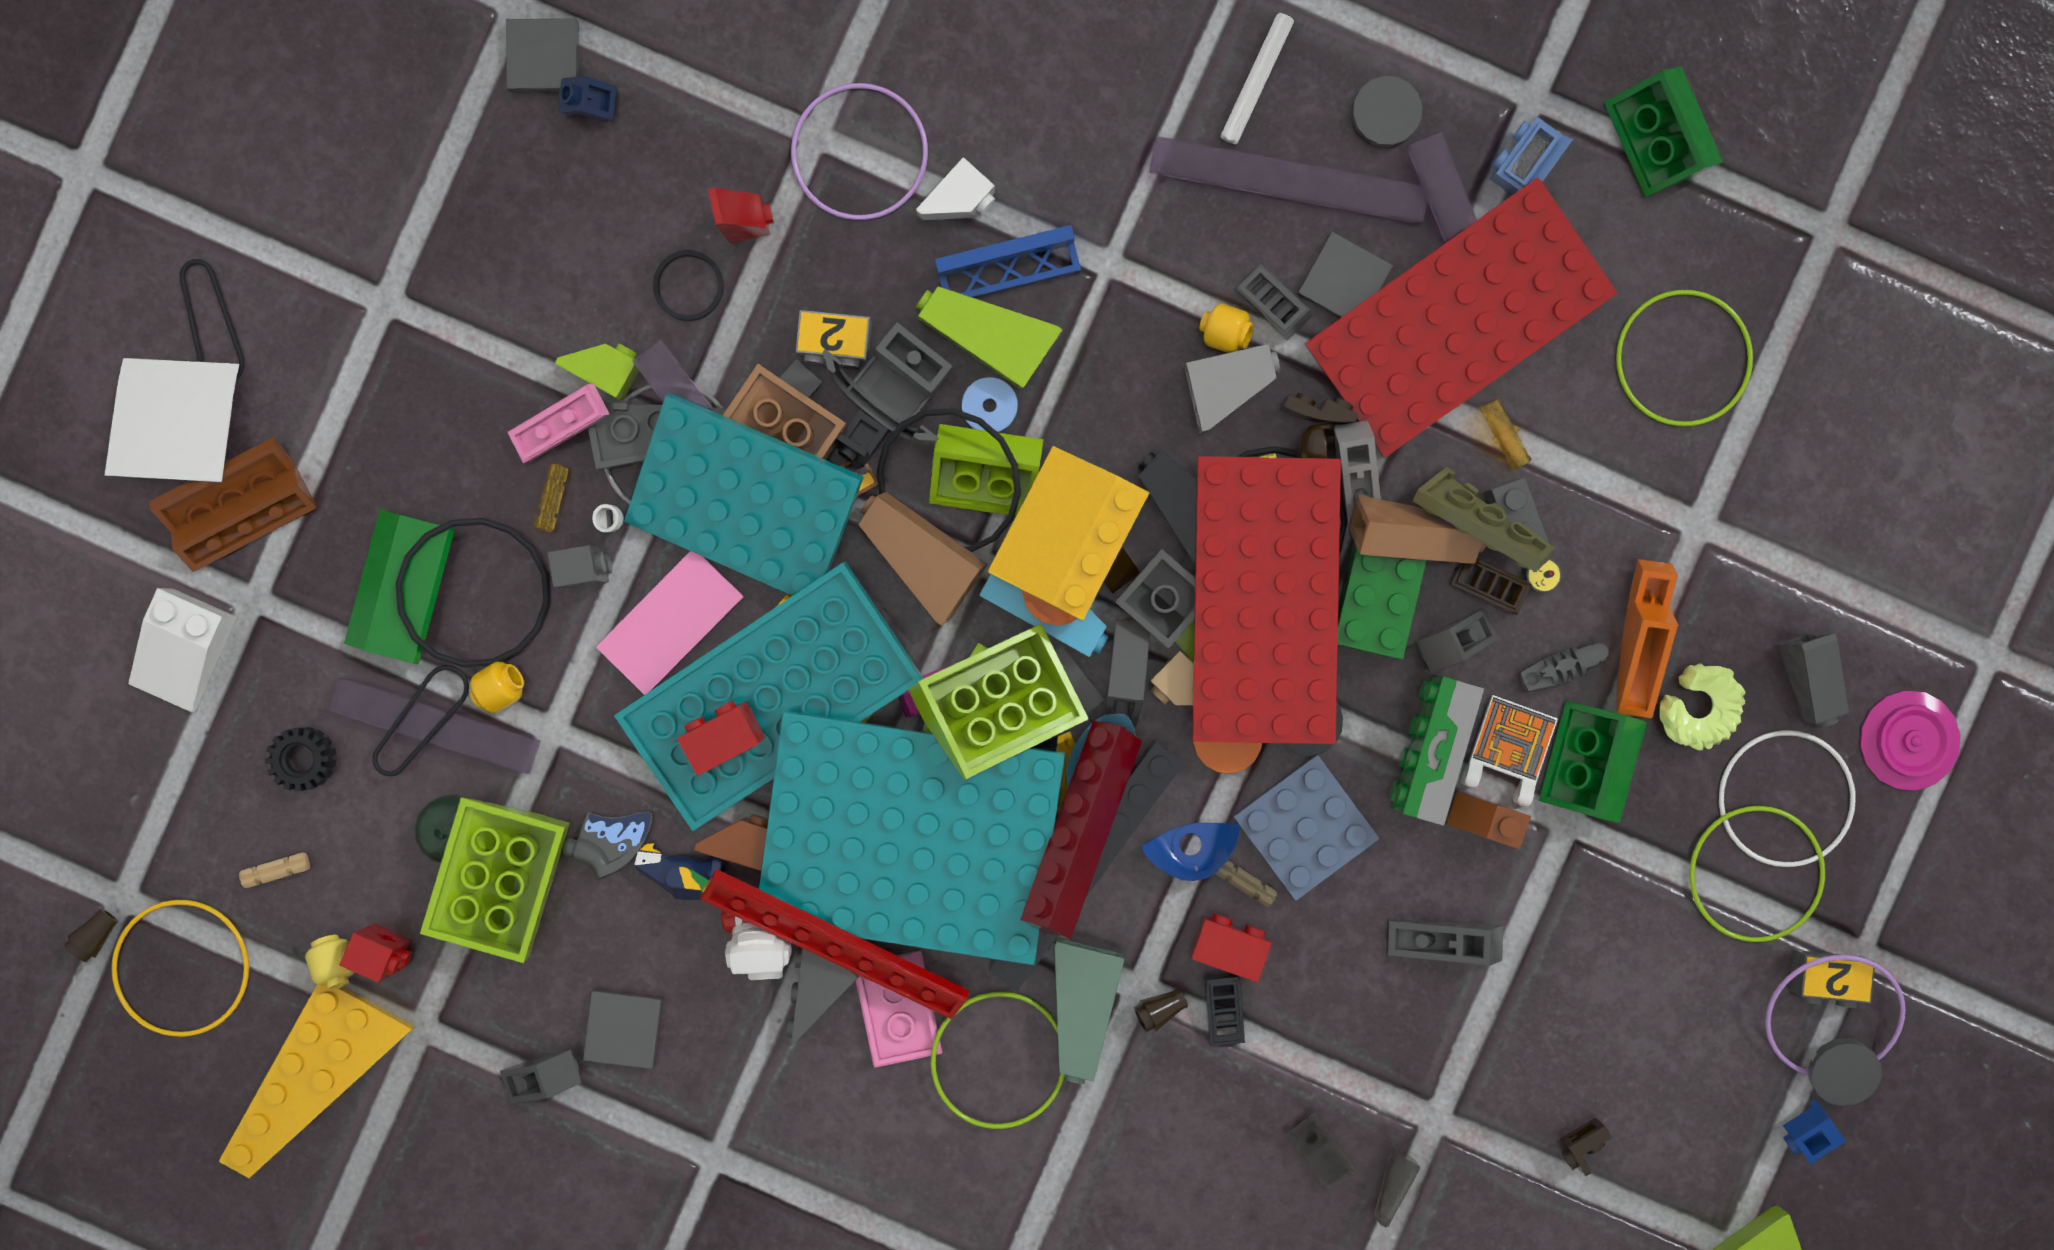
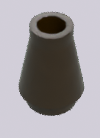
(91, 936)
(1159, 1009)

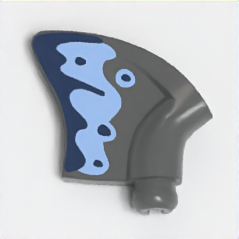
(609, 842)

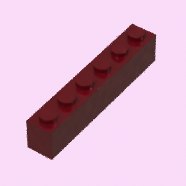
(1081, 829)

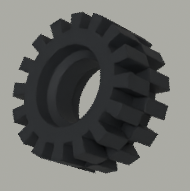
(280, 763)

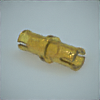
(1505, 434)

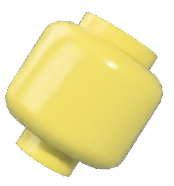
(324, 962)

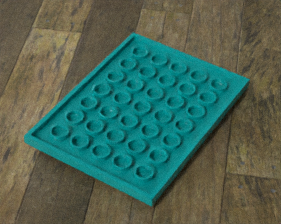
(900, 847)

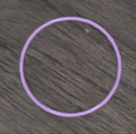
(859, 86)
(1826, 959)

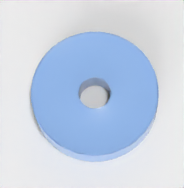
(995, 390)

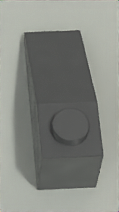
(1446, 941)

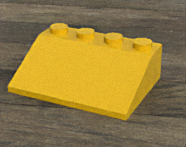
(1068, 532)

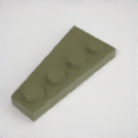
(1487, 522)

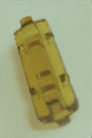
(551, 497)

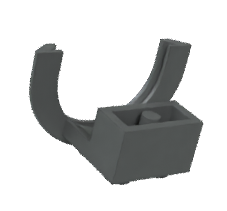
(894, 382)

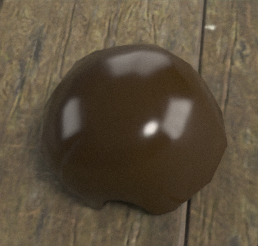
(1317, 442)

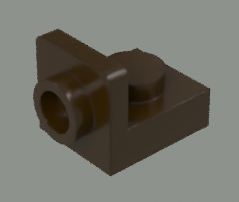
(1585, 1139)

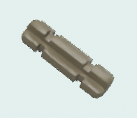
(1247, 883)

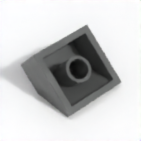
(1161, 598)

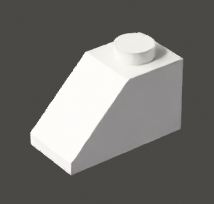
(958, 195)

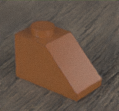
(1488, 820)
(739, 842)

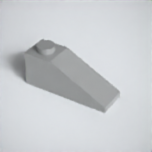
(1358, 463)

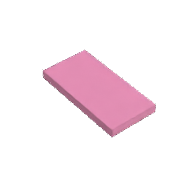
(670, 622)

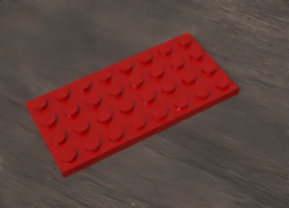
(1461, 317)
(1266, 600)

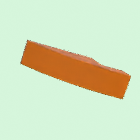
(1646, 638)

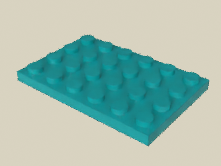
(741, 497)

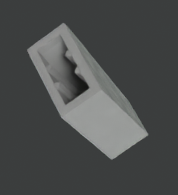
(1227, 382)

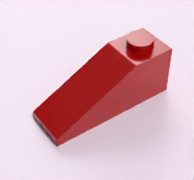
(740, 214)

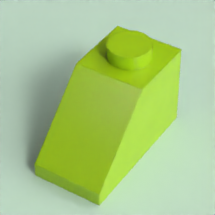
(604, 366)

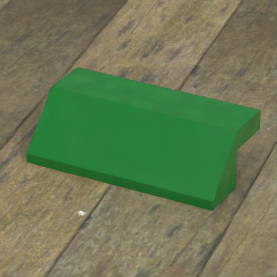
(375, 617)

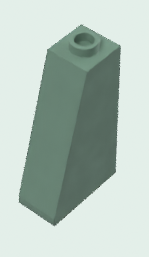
(1084, 1001)

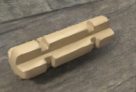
(274, 870)

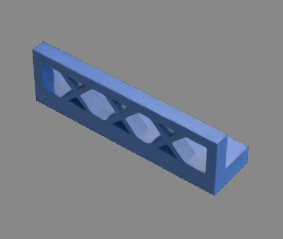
(1007, 251)

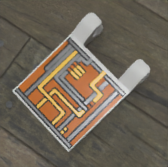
(1513, 743)

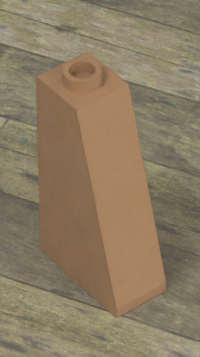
(1408, 532)
(922, 555)

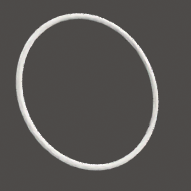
(1851, 788)

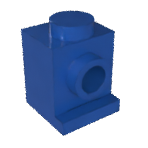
(1812, 1133)

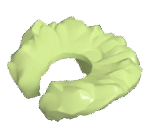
(1722, 719)

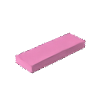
(558, 423)

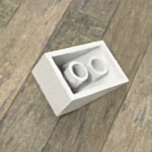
(179, 647)

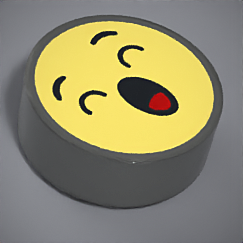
(1546, 578)

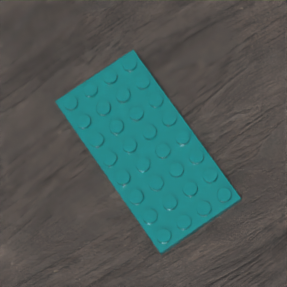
(809, 655)

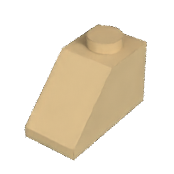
(1174, 681)

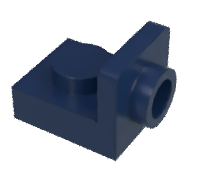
(587, 97)

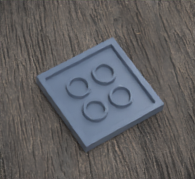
(1306, 827)

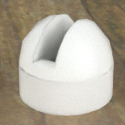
(602, 518)

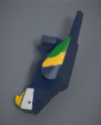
(679, 875)

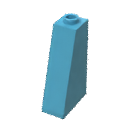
(1081, 635)

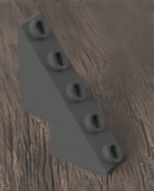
(816, 991)

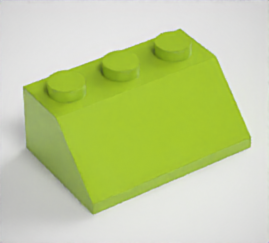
(975, 473)

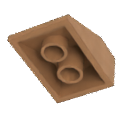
(785, 414)

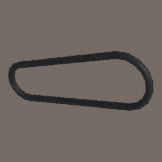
(223, 308)
(405, 711)

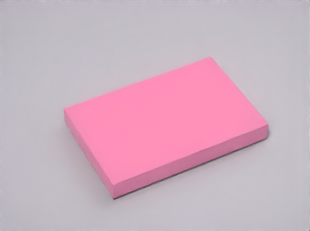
(894, 1024)

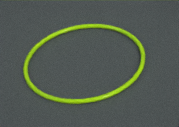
(1749, 355)
(1693, 863)
(938, 1086)

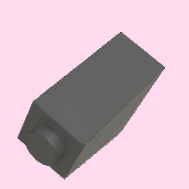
(1127, 669)
(1816, 677)

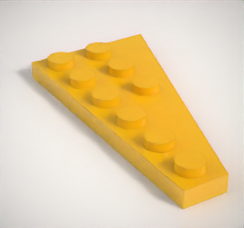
(322, 1057)

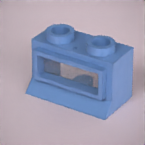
(1531, 157)

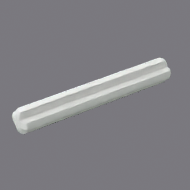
(1257, 78)

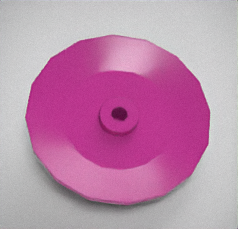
(1910, 740)

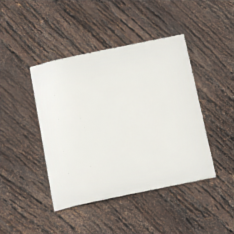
(171, 419)

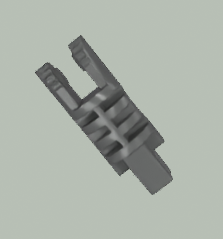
(1563, 667)

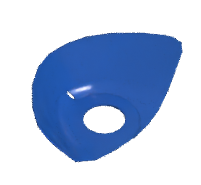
(1217, 846)

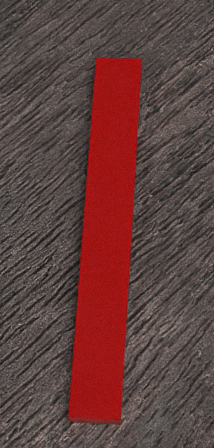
(833, 944)

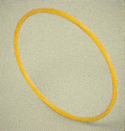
(175, 1033)

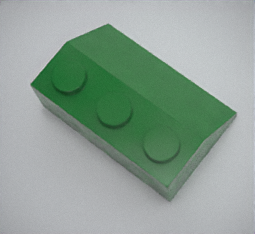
(1663, 131)
(1592, 761)

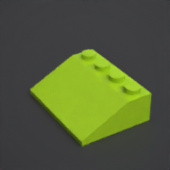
(999, 702)
(495, 879)

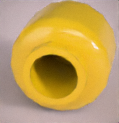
(1226, 328)
(496, 687)

